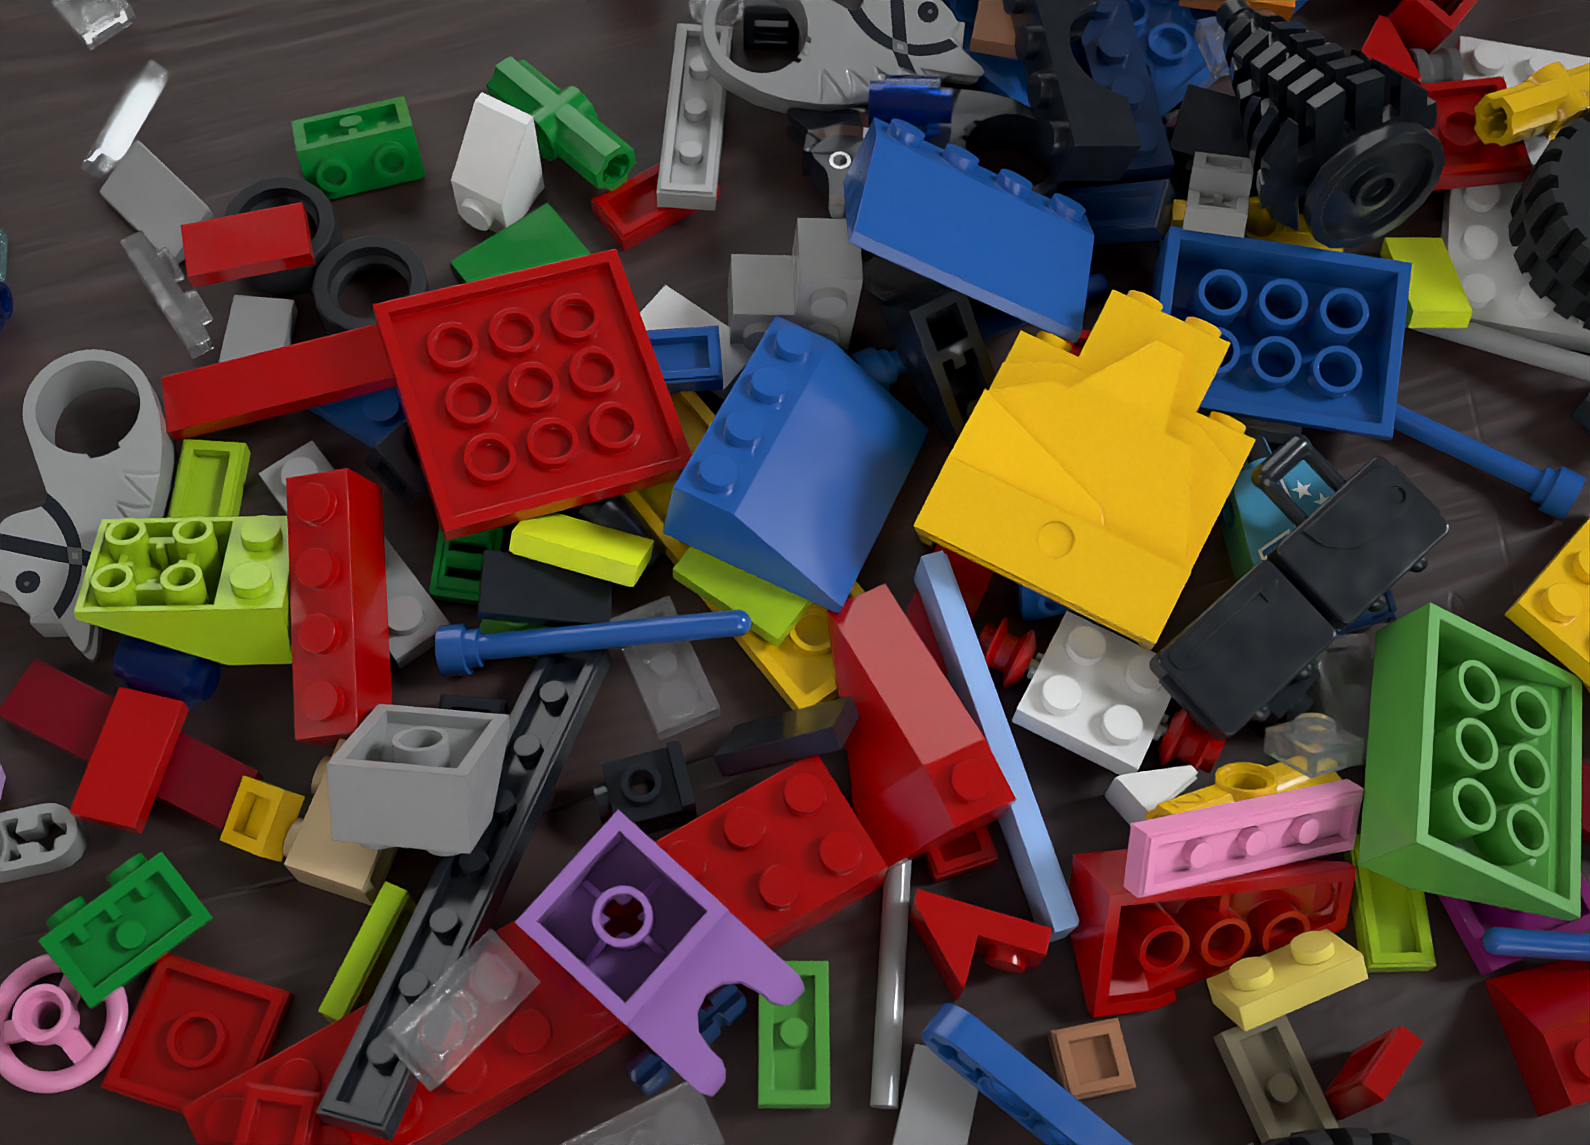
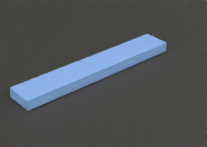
(972, 682)

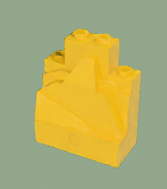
(1095, 467)

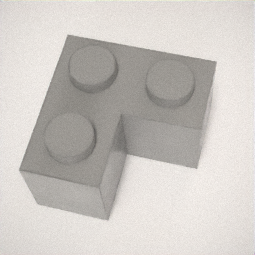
(810, 288)

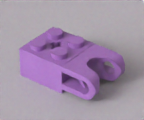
(673, 961)

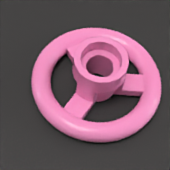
(28, 1024)

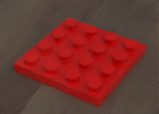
(531, 392)

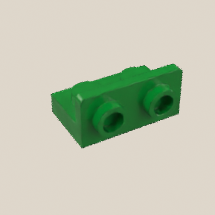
(358, 148)
(124, 928)

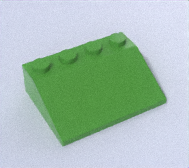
(1473, 767)

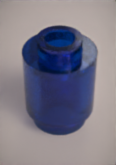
(911, 99)
(165, 671)

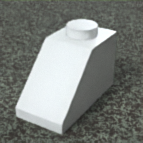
(497, 166)

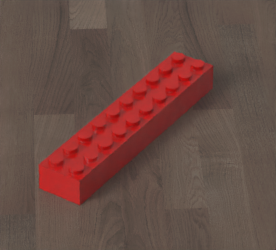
(770, 855)

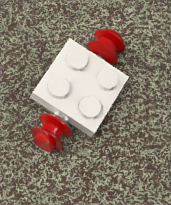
(1096, 696)

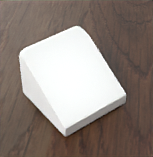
(1142, 791)

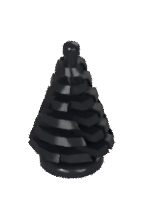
(1328, 129)

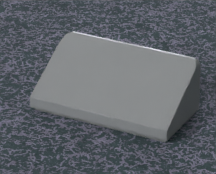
(153, 199)

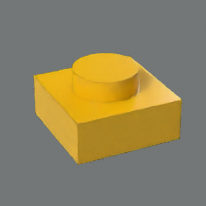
(261, 818)

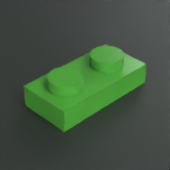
(796, 1044)

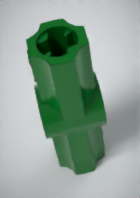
(564, 124)

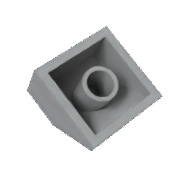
(417, 779)

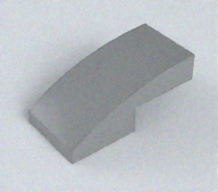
(1218, 194)

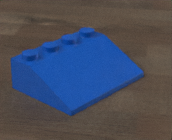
(970, 227)
(1305, 326)
(797, 468)

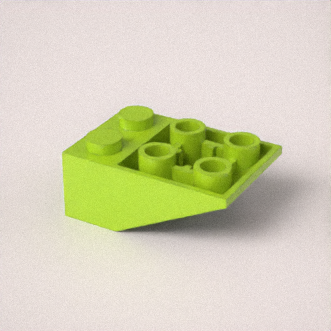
(194, 585)

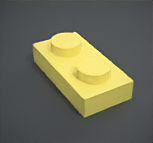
(1286, 978)

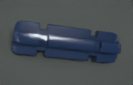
(722, 1006)

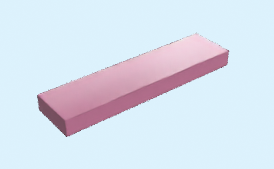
(1241, 837)

